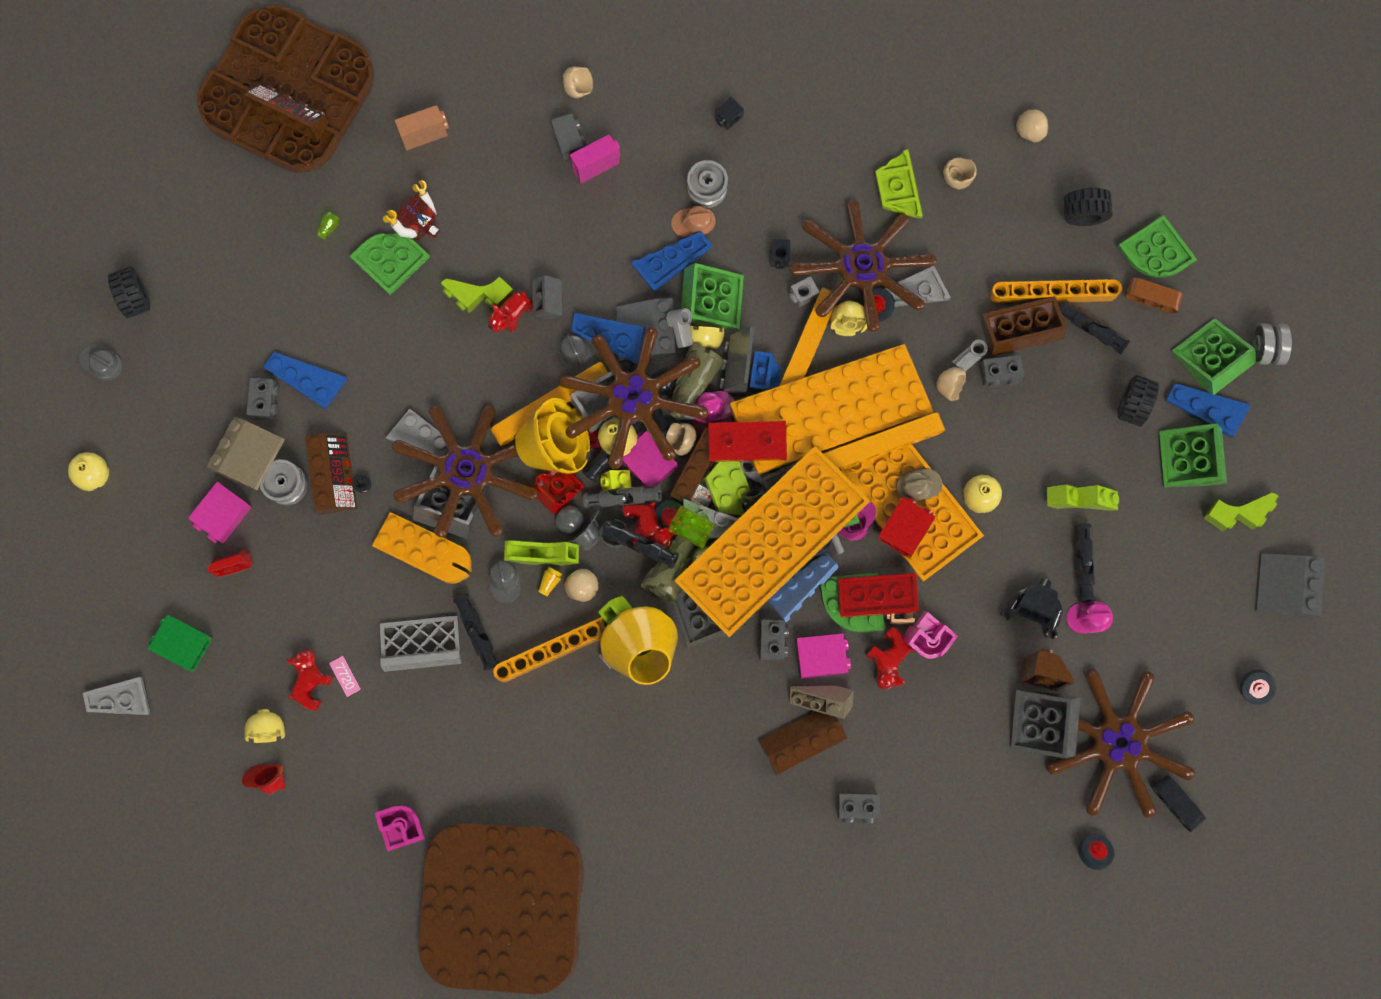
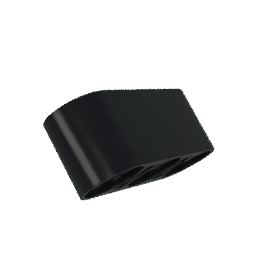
(1179, 803)

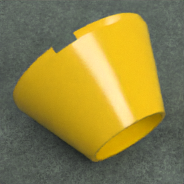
(544, 443)
(637, 632)

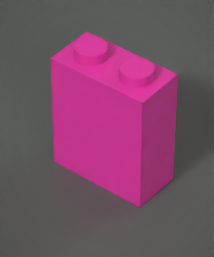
(595, 158)
(647, 462)
(219, 513)
(822, 656)

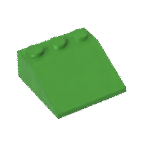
(712, 296)
(1215, 356)
(1193, 456)

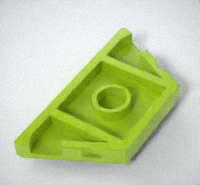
(898, 186)
(726, 485)

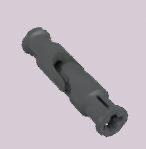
(610, 498)

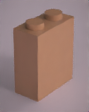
(422, 127)

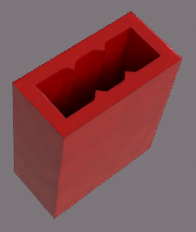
(906, 527)

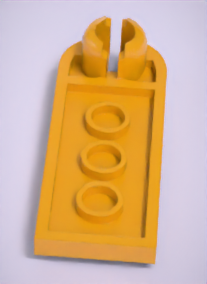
(423, 549)

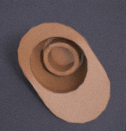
(692, 221)

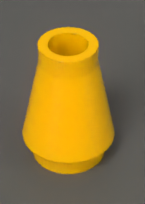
(549, 580)

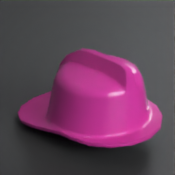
(717, 405)
(859, 530)
(1089, 617)

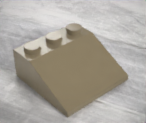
(245, 453)

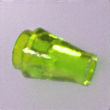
(328, 225)

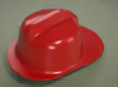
(265, 777)

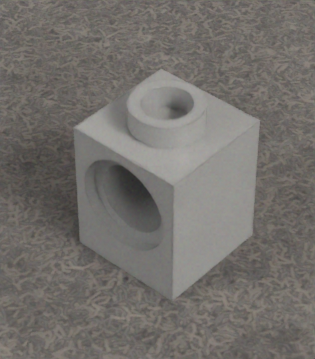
(807, 285)

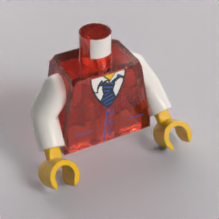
(415, 217)

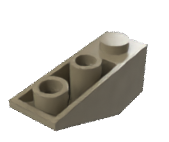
(823, 699)

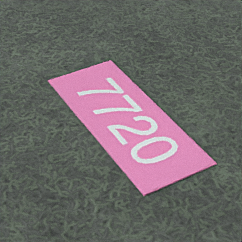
(344, 676)

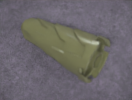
(694, 383)
(661, 579)

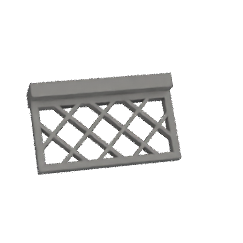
(417, 659)

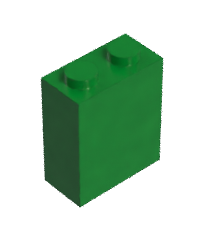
(179, 643)

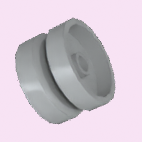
(707, 183)
(1272, 343)
(284, 483)

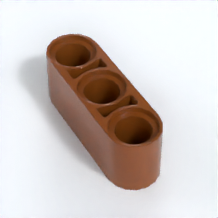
(1154, 295)

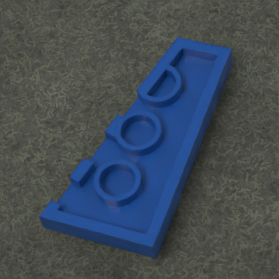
(665, 264)
(621, 337)
(311, 381)
(1209, 408)

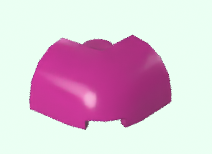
(929, 637)
(399, 827)

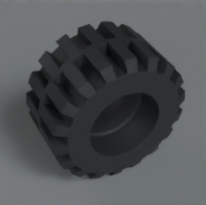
(1088, 206)
(129, 292)
(1138, 400)

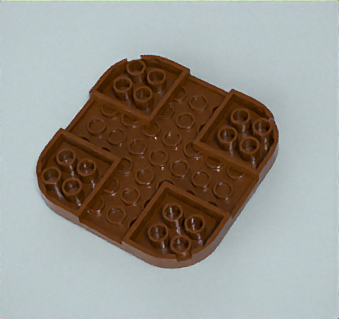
(295, 59)
(501, 908)

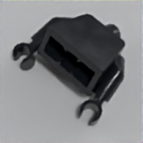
(1038, 604)

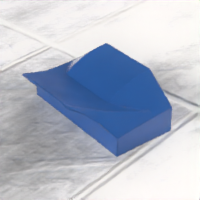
(764, 372)

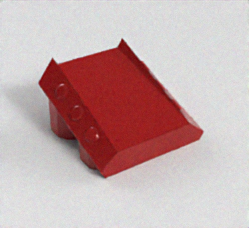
(556, 489)
(230, 564)

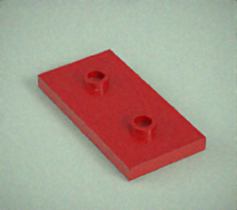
(747, 441)
(878, 595)

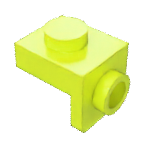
(615, 480)

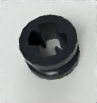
(367, 482)

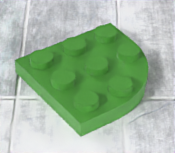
(1157, 250)
(389, 259)
(831, 603)

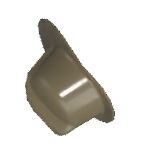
(919, 484)

